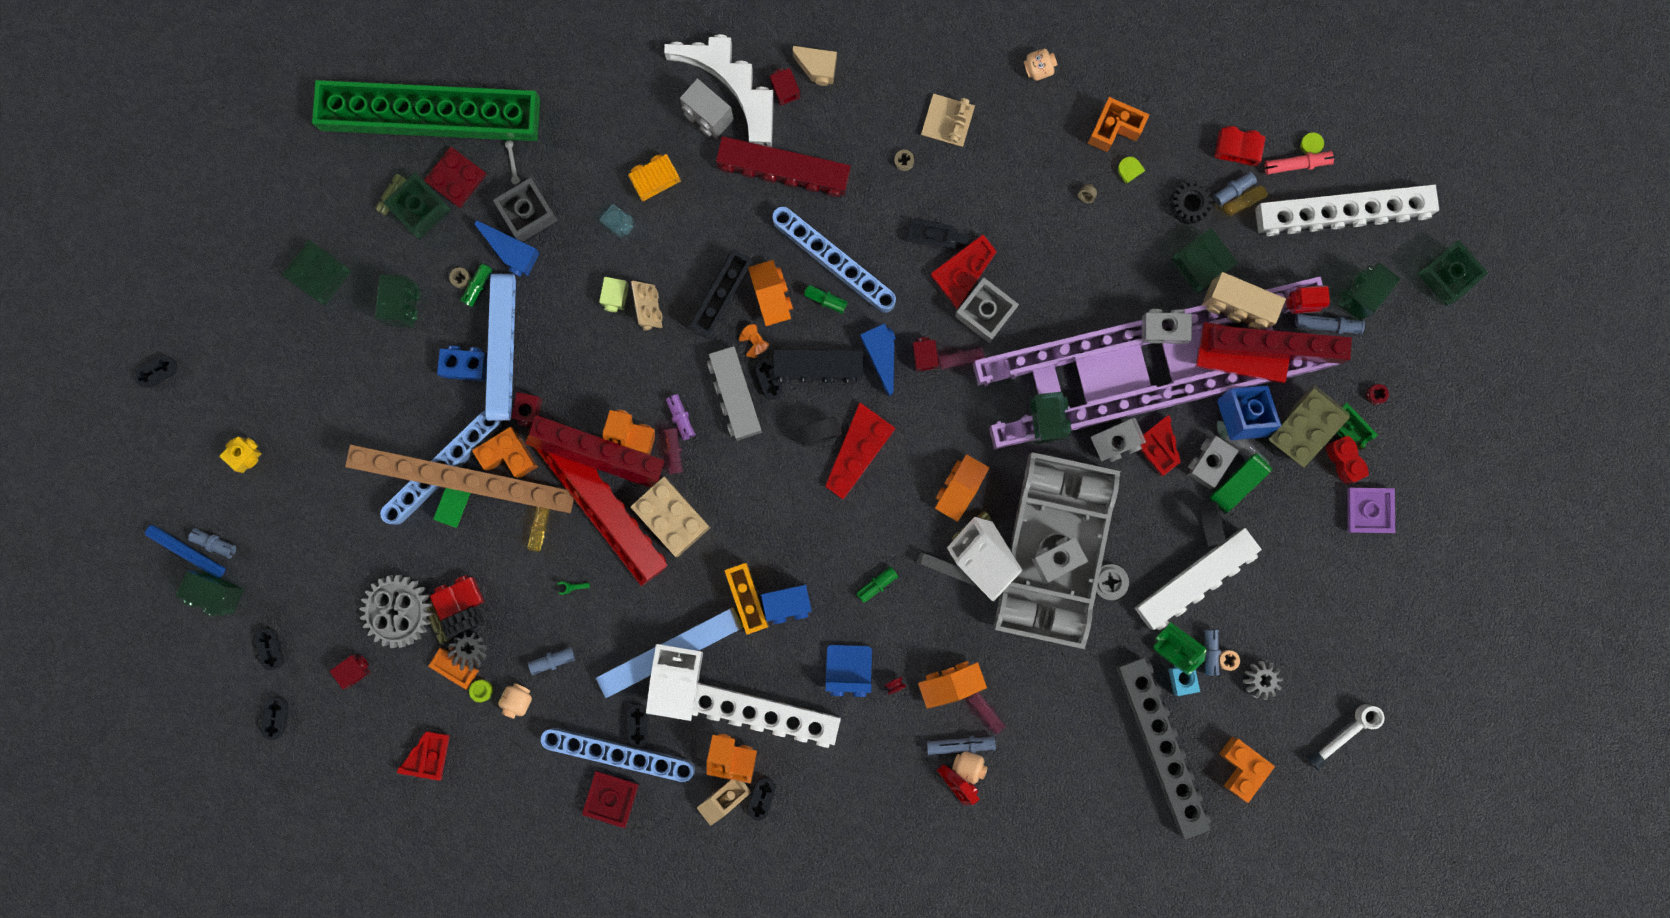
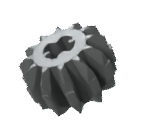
(459, 655)

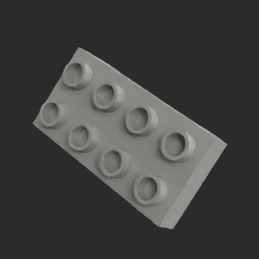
(1057, 502)

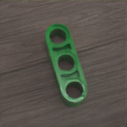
(1240, 483)

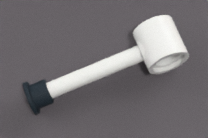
(1318, 759)

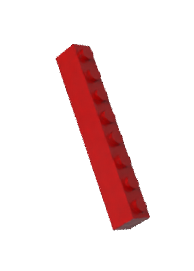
(608, 517)

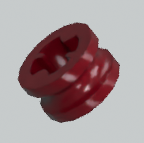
(1370, 396)
(895, 685)

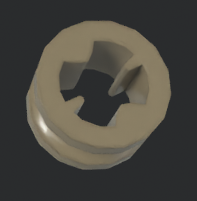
(898, 156)
(455, 272)

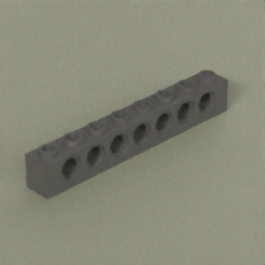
(1199, 820)

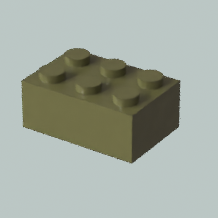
(1309, 425)

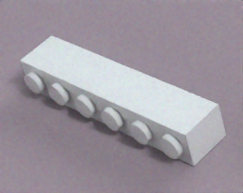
(1197, 579)

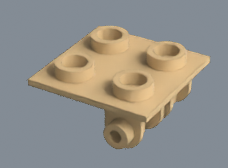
(948, 120)
(647, 305)

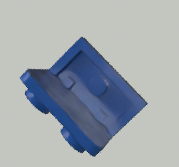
(848, 670)

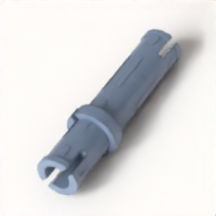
(1337, 325)
(961, 745)

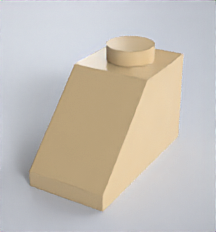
(817, 64)
(723, 801)

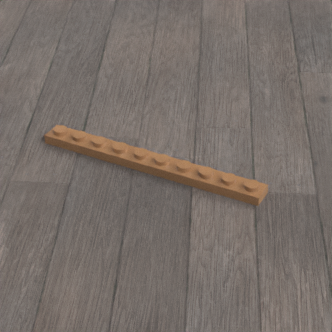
(459, 479)

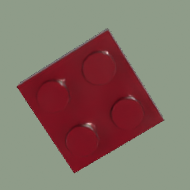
(455, 177)
(610, 799)

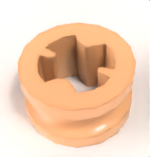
(1235, 662)

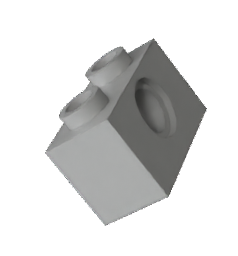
(1154, 333)
(1128, 431)
(1223, 455)
(1072, 555)

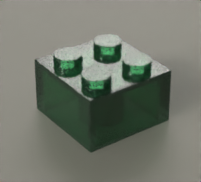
(417, 206)
(1204, 260)
(316, 272)
(1452, 273)
(1369, 291)
(397, 301)
(1050, 417)
(209, 593)

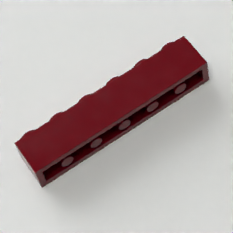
(783, 166)
(1279, 344)
(594, 452)

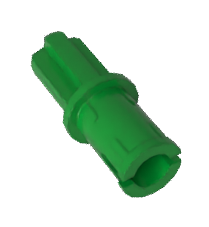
(476, 285)
(826, 299)
(877, 584)

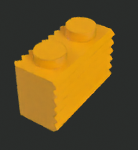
(654, 177)

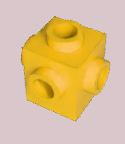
(241, 454)

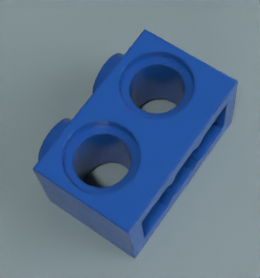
(462, 368)

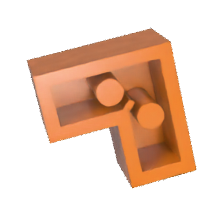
(1115, 119)
(770, 290)
(622, 431)
(506, 448)
(961, 487)
(952, 684)
(730, 761)
(1250, 769)

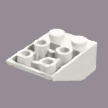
(985, 557)
(674, 682)

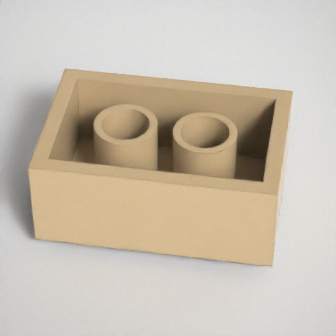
(1243, 302)
(670, 517)

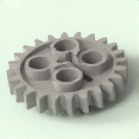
(377, 609)

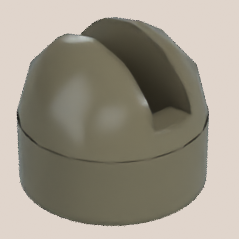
(1091, 194)

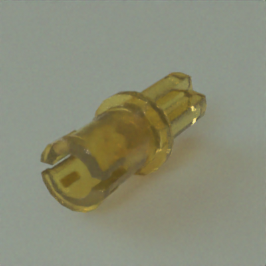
(1245, 200)
(538, 529)

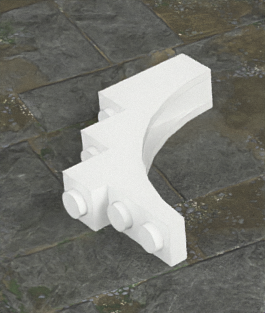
(736, 76)

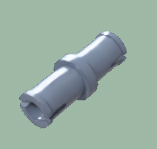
(1234, 189)
(212, 543)
(1212, 652)
(551, 661)

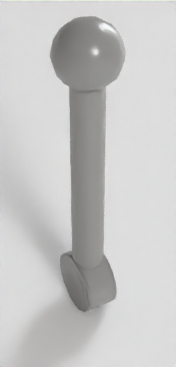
(515, 179)

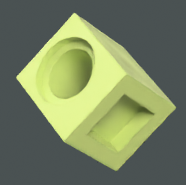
(613, 294)

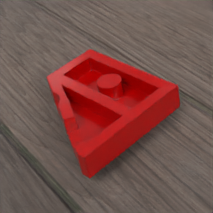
(1161, 447)
(427, 757)
(964, 791)

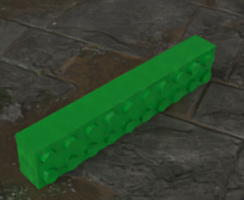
(426, 110)

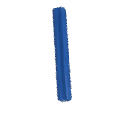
(185, 551)

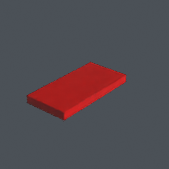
(1250, 366)

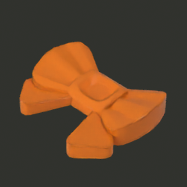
(759, 345)

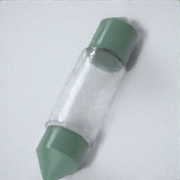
(1245, 447)

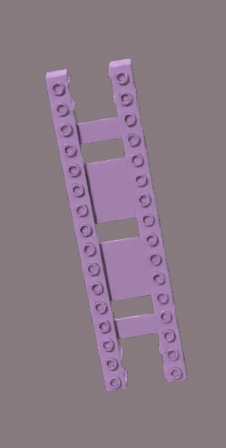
(1116, 373)

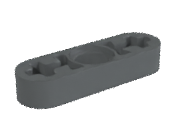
(944, 567)

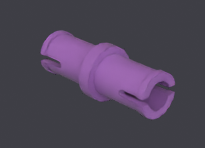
(680, 417)

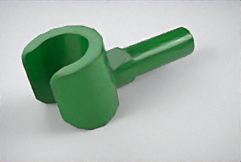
(569, 587)

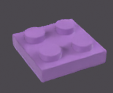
(1371, 510)

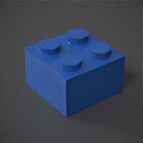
(1249, 412)
(786, 603)

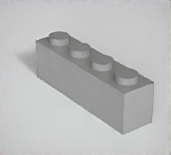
(735, 393)

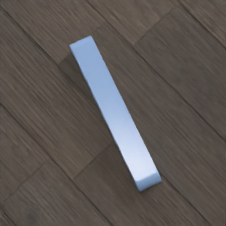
(829, 250)
(500, 347)
(447, 456)
(693, 639)
(606, 755)

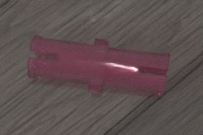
(960, 358)
(673, 451)
(987, 713)

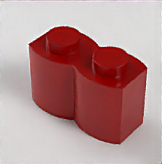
(1239, 146)
(1308, 299)
(1348, 464)
(456, 598)

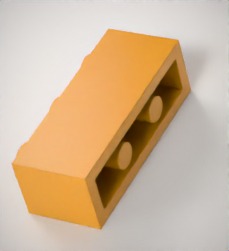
(746, 598)

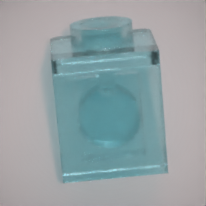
(617, 221)

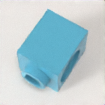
(1189, 687)

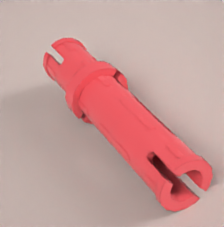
(1300, 162)

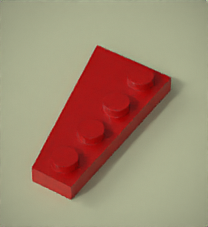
(862, 443)

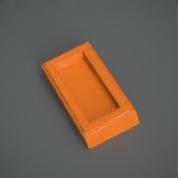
(444, 666)

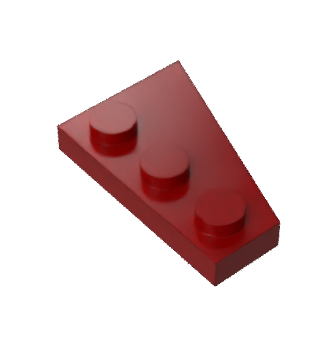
(963, 270)

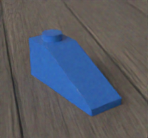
(514, 253)
(880, 350)

